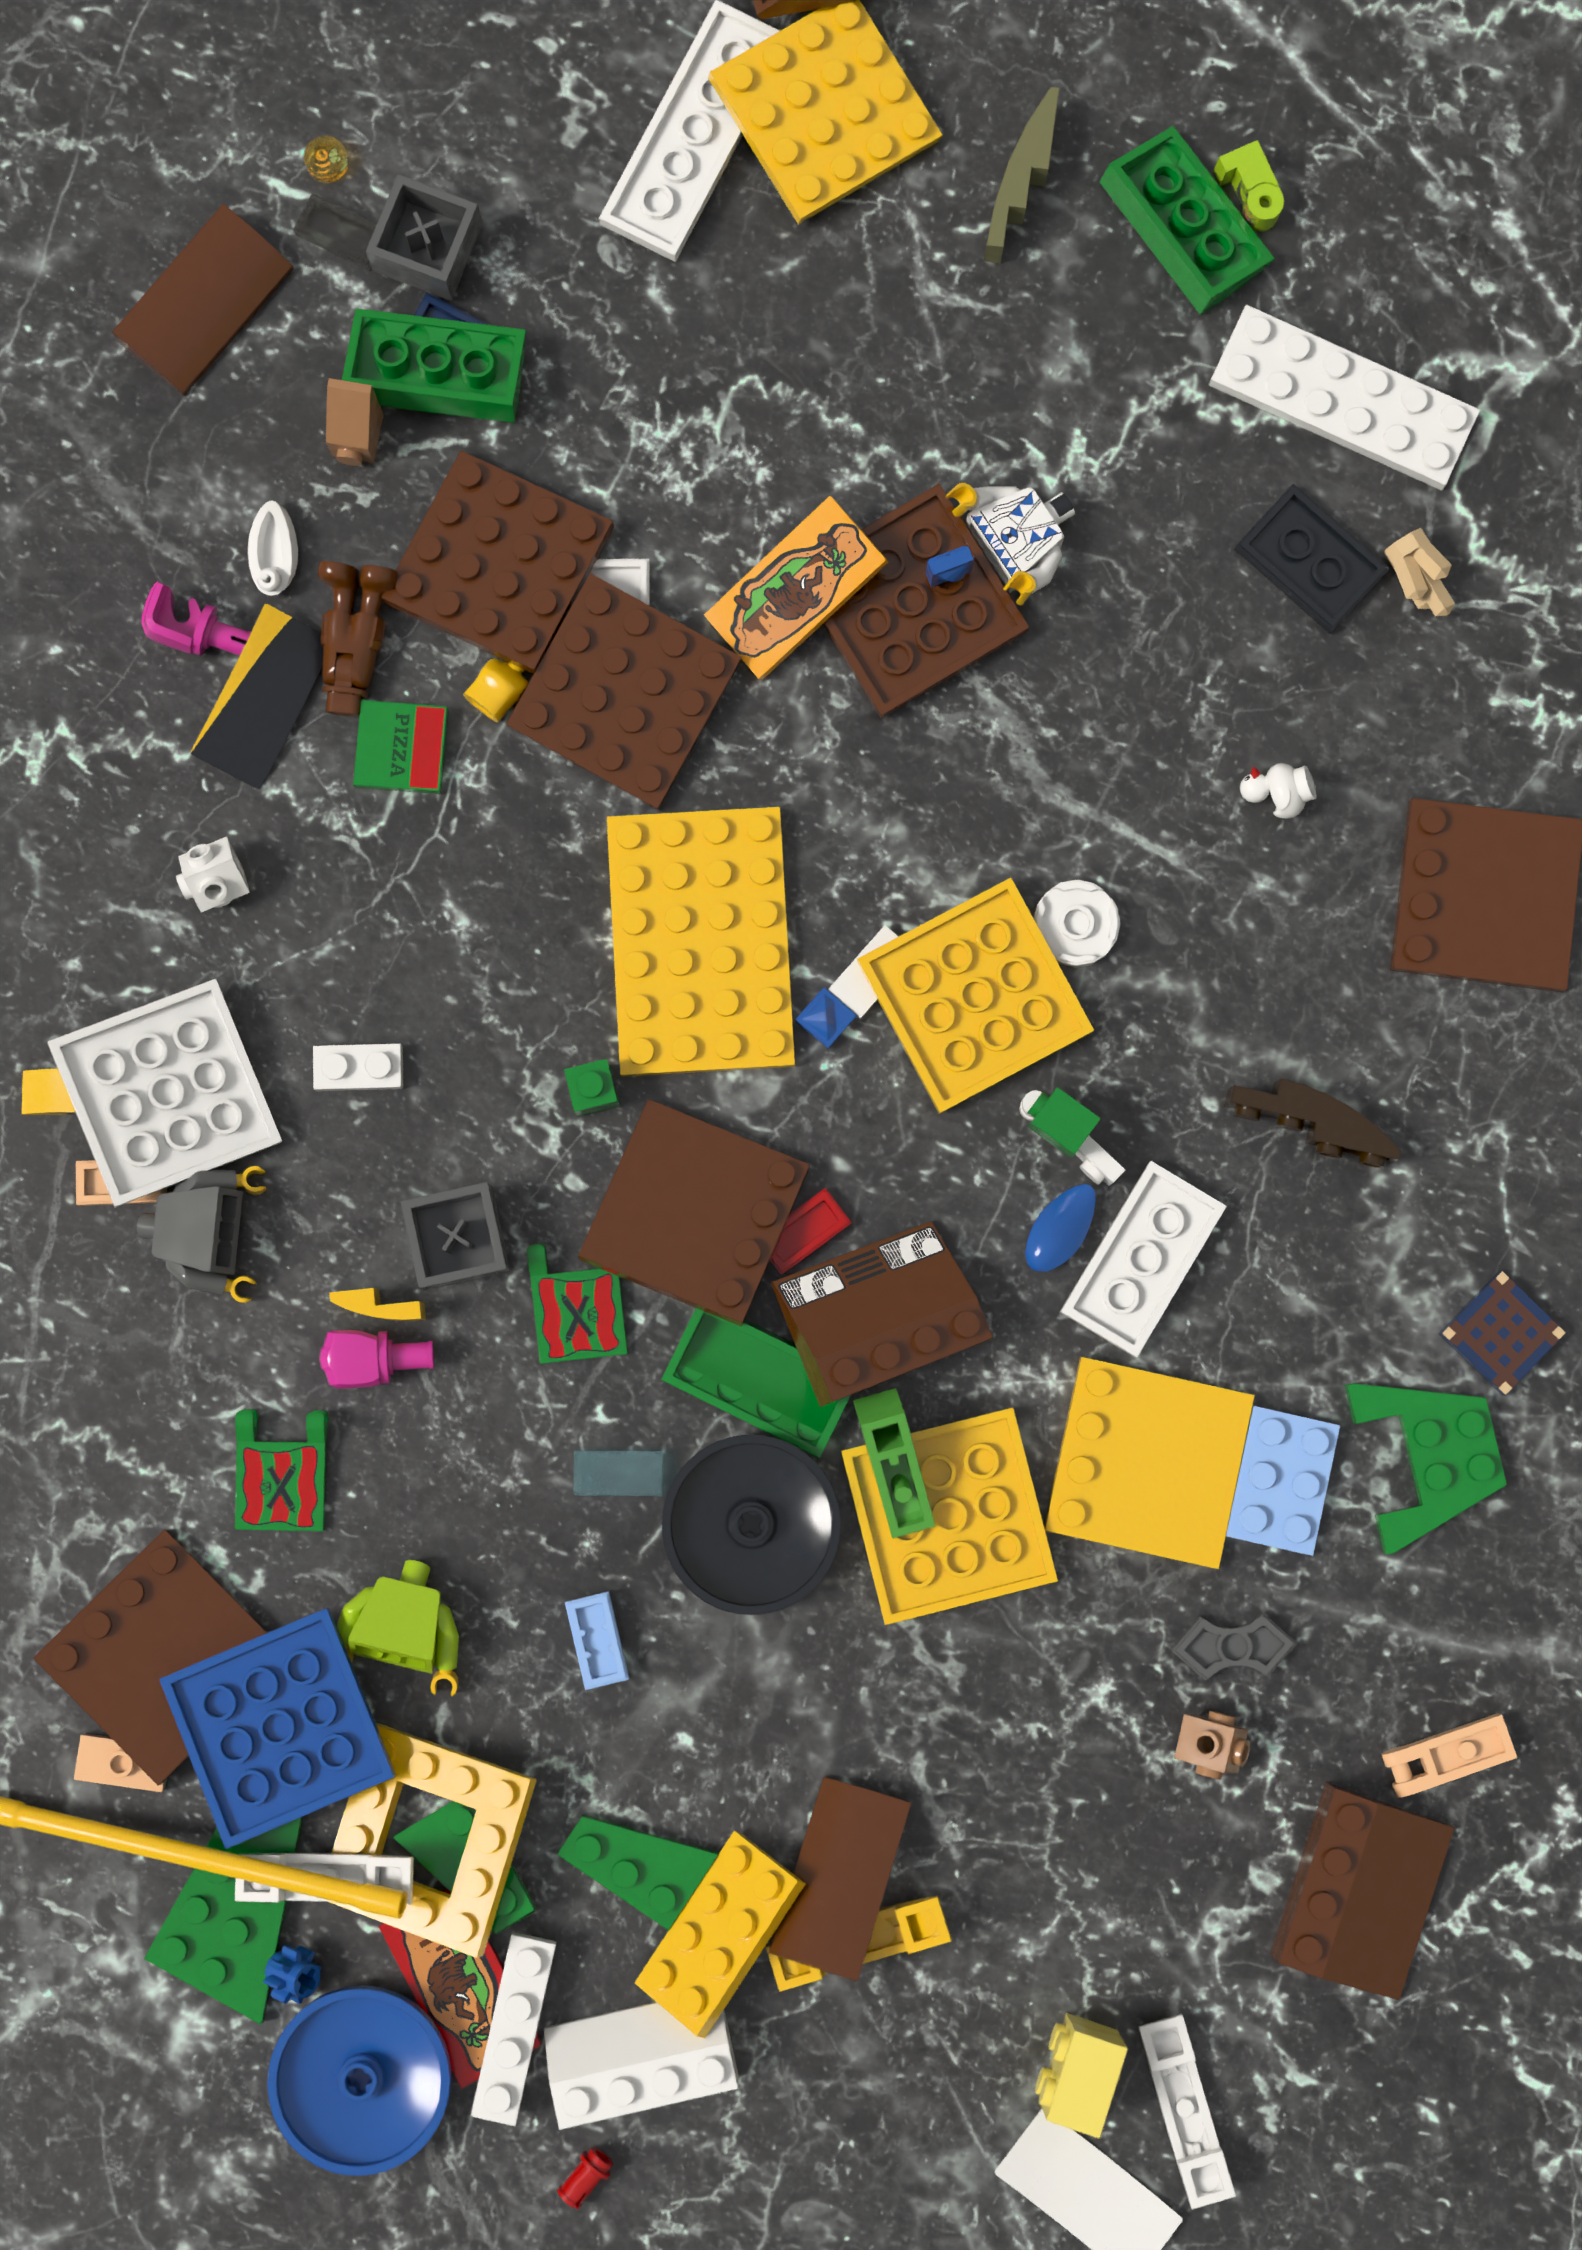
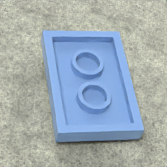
(1282, 1480)

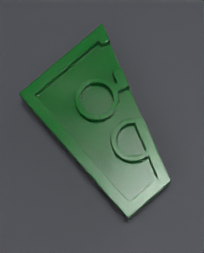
(439, 1846)
(638, 1867)

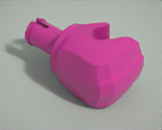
(193, 635)
(369, 1360)

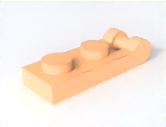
(1450, 1755)

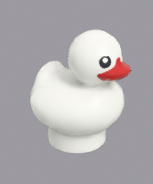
(1287, 786)

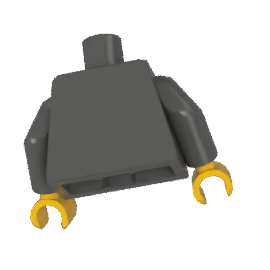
(199, 1229)

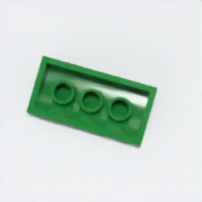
(1185, 219)
(437, 364)

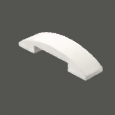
(381, 1870)
(1186, 2111)

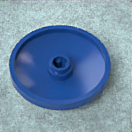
(359, 2080)

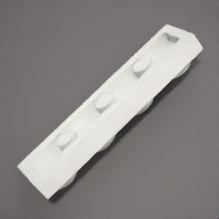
(513, 2029)

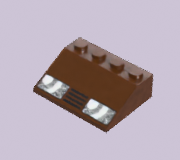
(880, 1312)

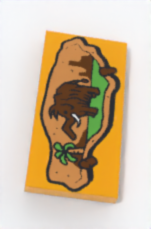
(796, 588)

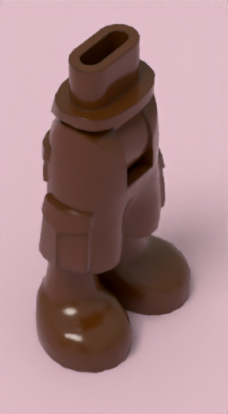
(350, 639)

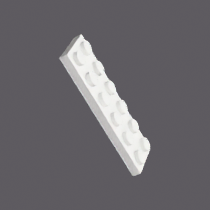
(684, 143)
(1344, 397)

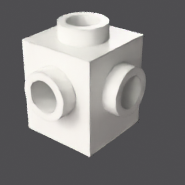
(212, 875)

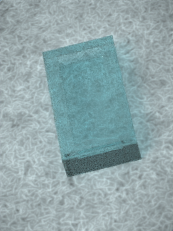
(618, 1473)

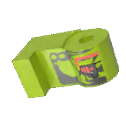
(1253, 184)

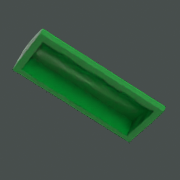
(754, 1379)

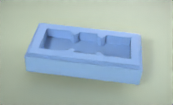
(597, 1640)

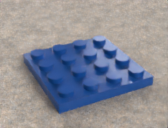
(277, 1727)

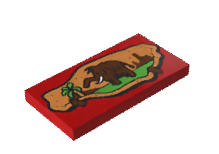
(454, 1992)

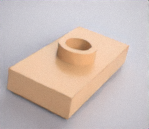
(106, 1763)

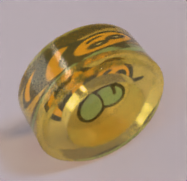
(326, 159)

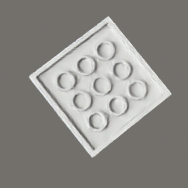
(164, 1092)

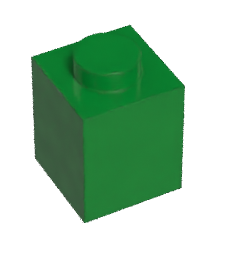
(591, 1087)
(1062, 1121)

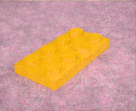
(719, 1934)

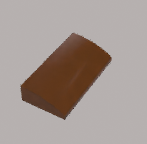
(202, 300)
(845, 1878)

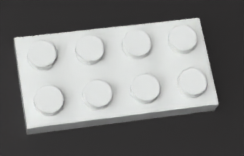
(1143, 1259)

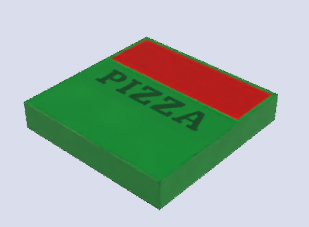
(400, 747)

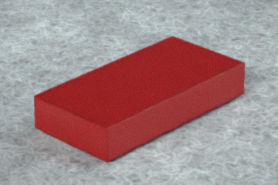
(808, 1230)

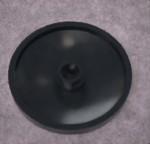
(751, 1524)

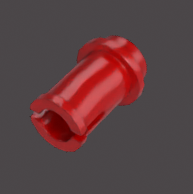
(585, 2177)

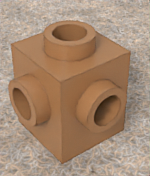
(1212, 1744)

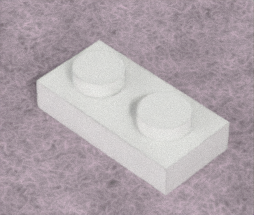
(357, 1067)

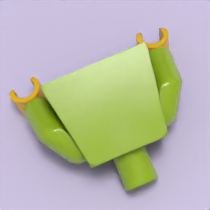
(403, 1625)

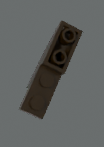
(1331, 1123)

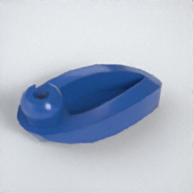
(1060, 1228)

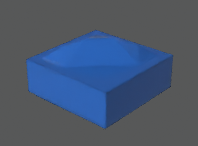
(949, 566)
(825, 1018)

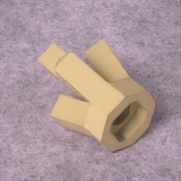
(1420, 571)

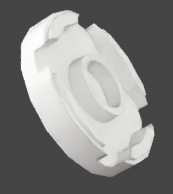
(1078, 922)

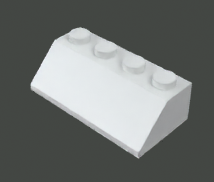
(633, 2063)

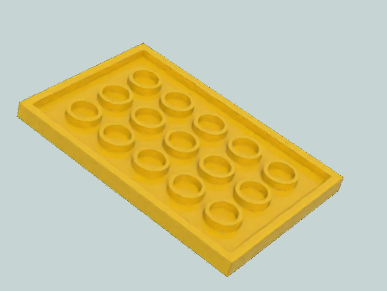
(700, 941)

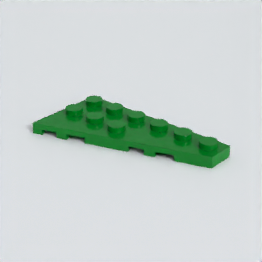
(222, 1941)

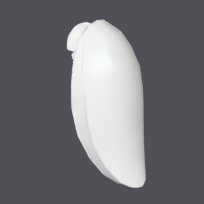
(272, 549)

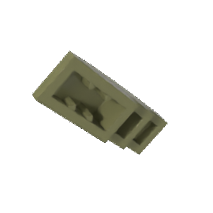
(1026, 167)

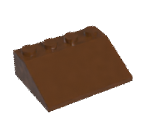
(1361, 1892)

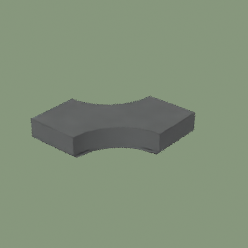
(1213, 1648)

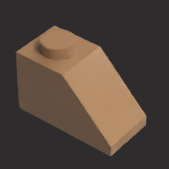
(352, 422)

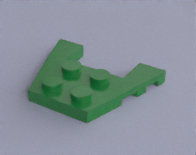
(1448, 1451)

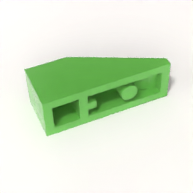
(894, 1462)

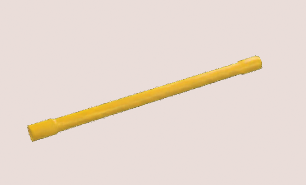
(366, 1896)

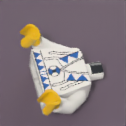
(1015, 532)

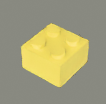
(1081, 2074)

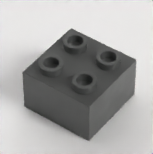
(424, 237)
(455, 1236)

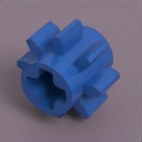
(292, 1974)

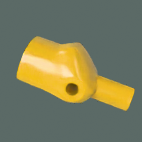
(496, 688)

